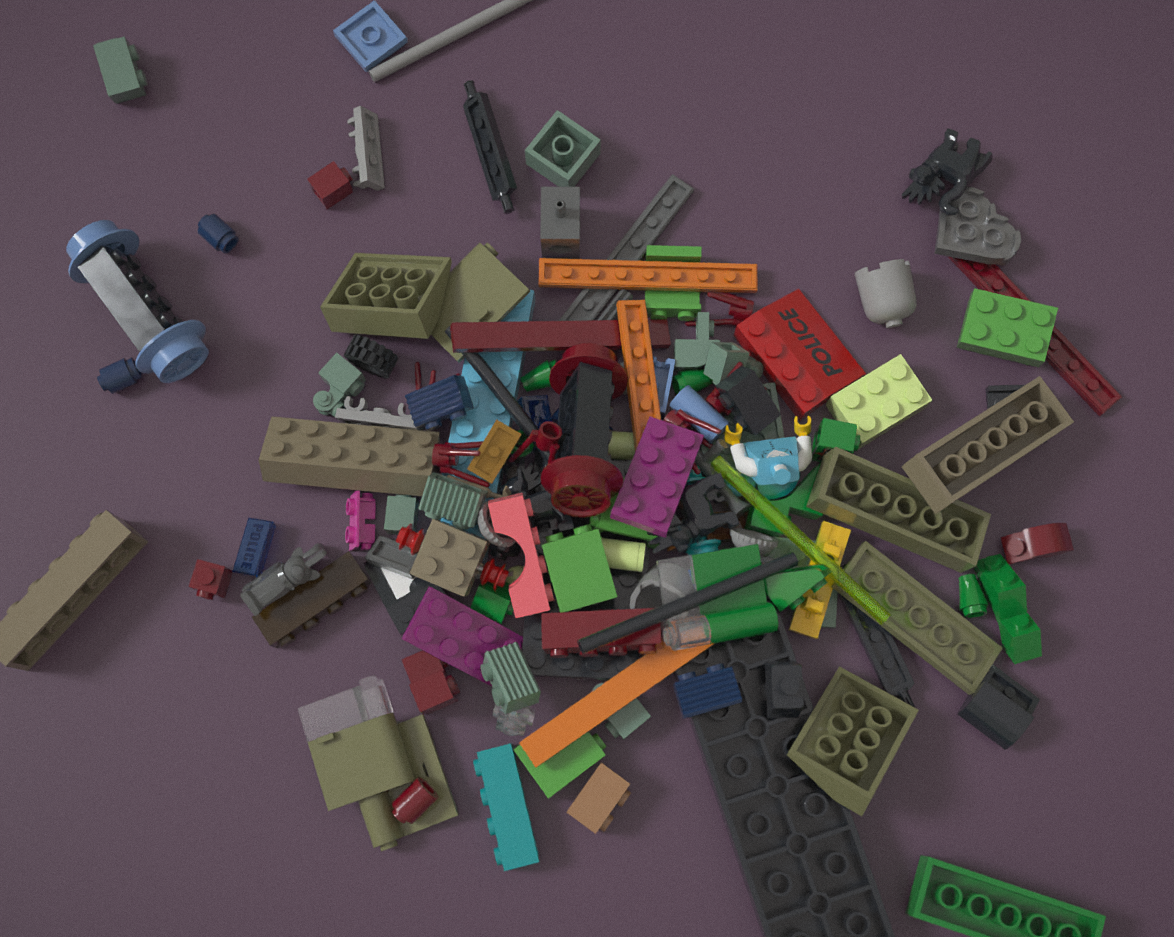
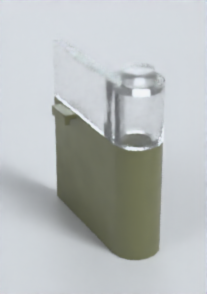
(356, 743)

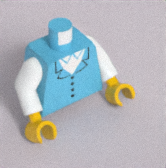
(772, 459)

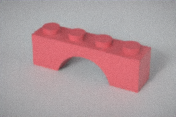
(528, 591)

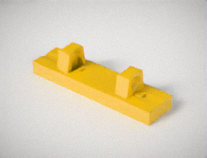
(810, 614)

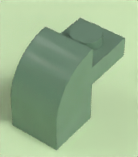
(693, 353)

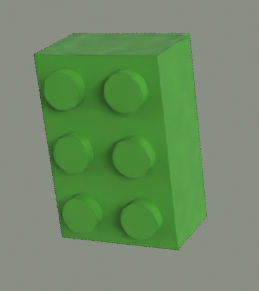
(1007, 327)

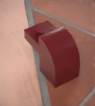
(1037, 542)

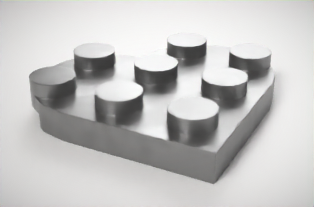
(976, 231)

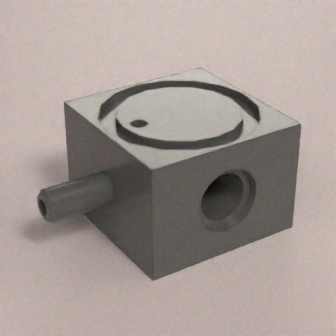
(560, 222)

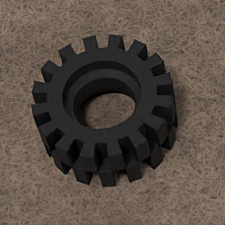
(371, 356)

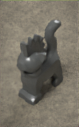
(282, 578)

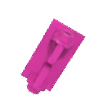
(358, 532)

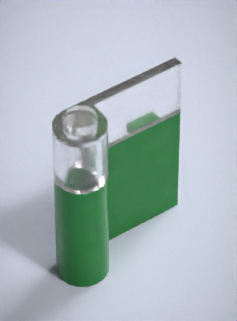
(724, 619)

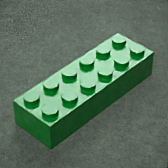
(991, 907)

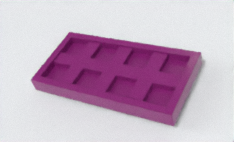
(657, 477)
(456, 633)

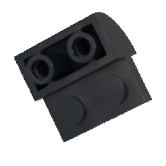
(1000, 708)

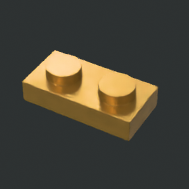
(494, 451)

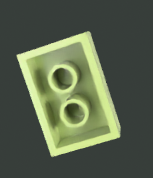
(880, 400)

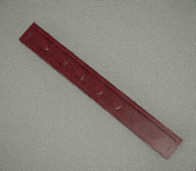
(546, 335)
(1061, 353)

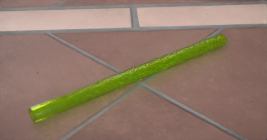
(803, 542)

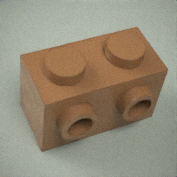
(599, 798)

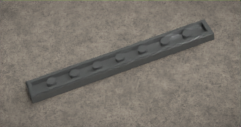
(633, 245)

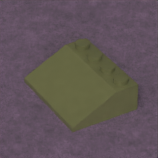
(388, 295)
(851, 739)

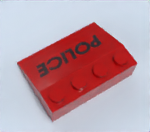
(798, 353)

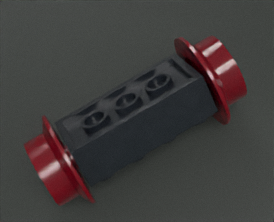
(581, 474)

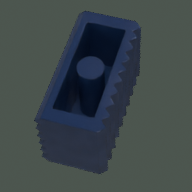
(439, 402)
(707, 691)

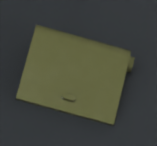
(478, 292)
(377, 809)

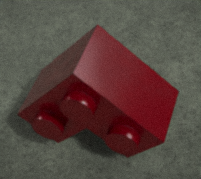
(430, 682)

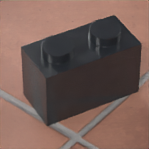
(747, 400)

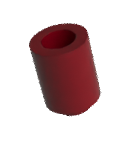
(414, 801)

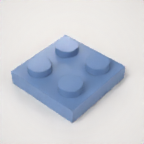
(370, 36)

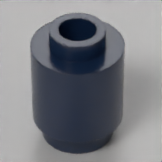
(217, 233)
(119, 375)

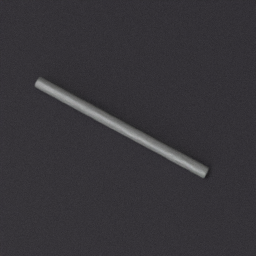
(445, 38)

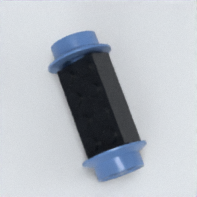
(107, 261)

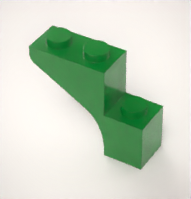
(794, 504)
(789, 586)
(1008, 601)

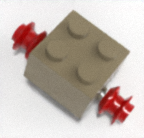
(450, 557)

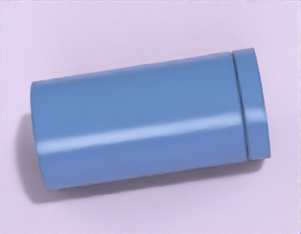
(696, 406)

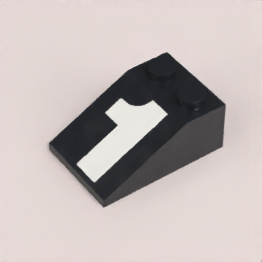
(399, 594)

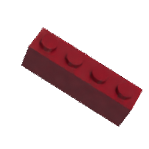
(563, 630)

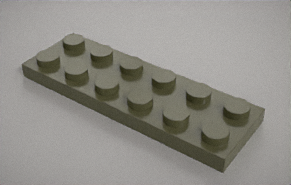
(923, 619)

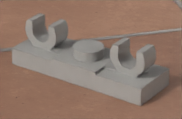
(367, 149)
(378, 417)

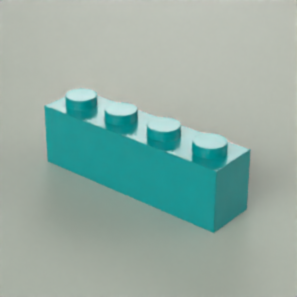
(508, 807)

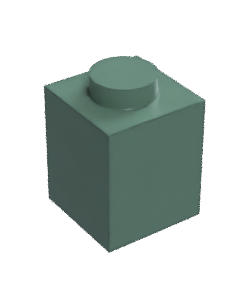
(400, 512)

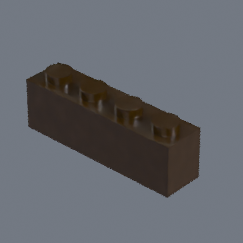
(310, 601)

